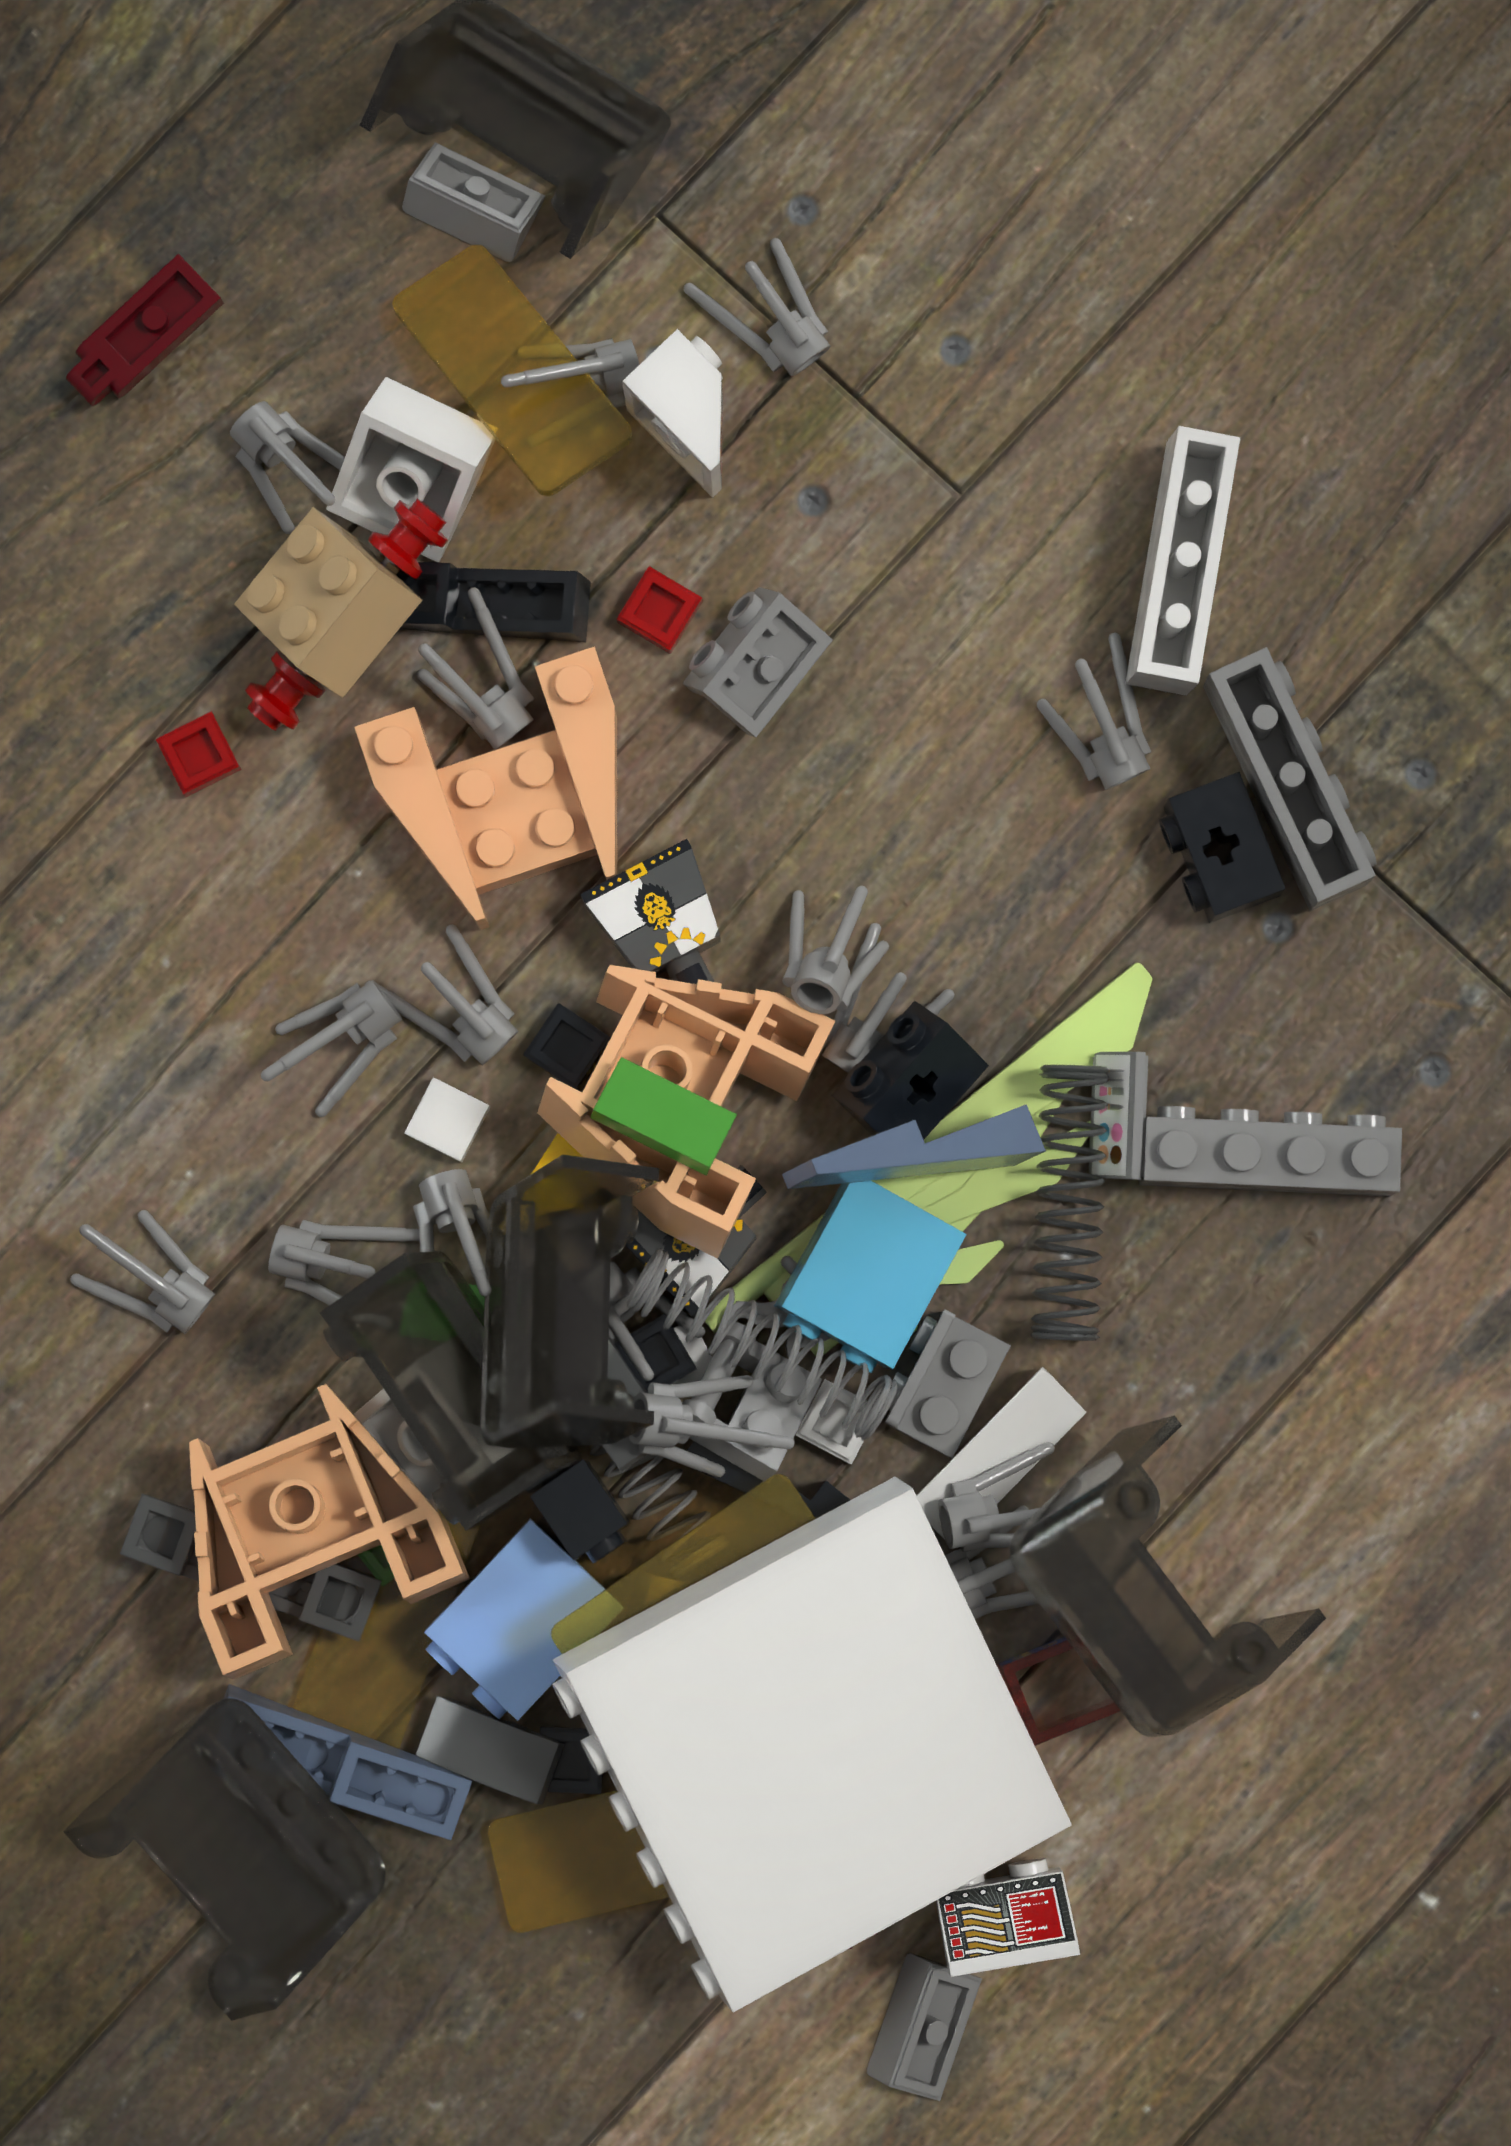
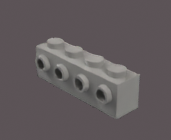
(1289, 779)
(1272, 1155)

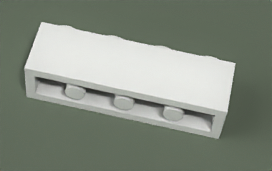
(1182, 560)

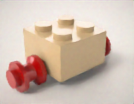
(332, 605)

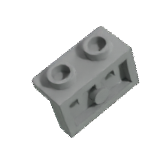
(756, 659)
(946, 1382)

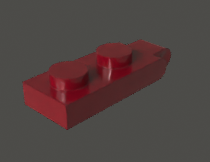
(143, 332)

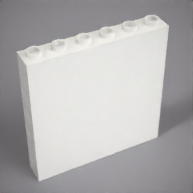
(810, 1744)

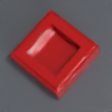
(659, 610)
(198, 754)

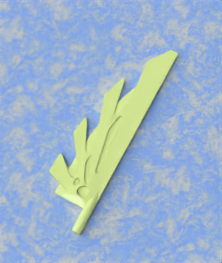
(1100, 1025)

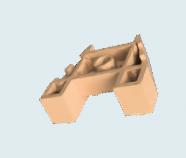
(514, 806)
(701, 1043)
(297, 1514)

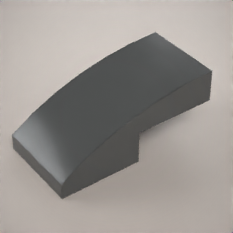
(490, 1750)

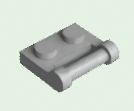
(757, 1407)

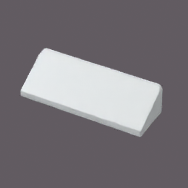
(1033, 1416)

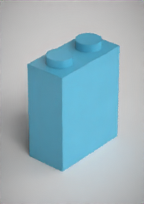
(869, 1273)

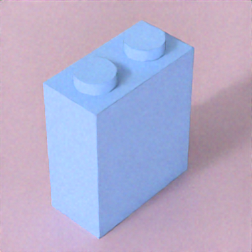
(505, 1620)

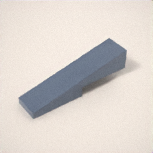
(903, 1153)
(364, 1770)

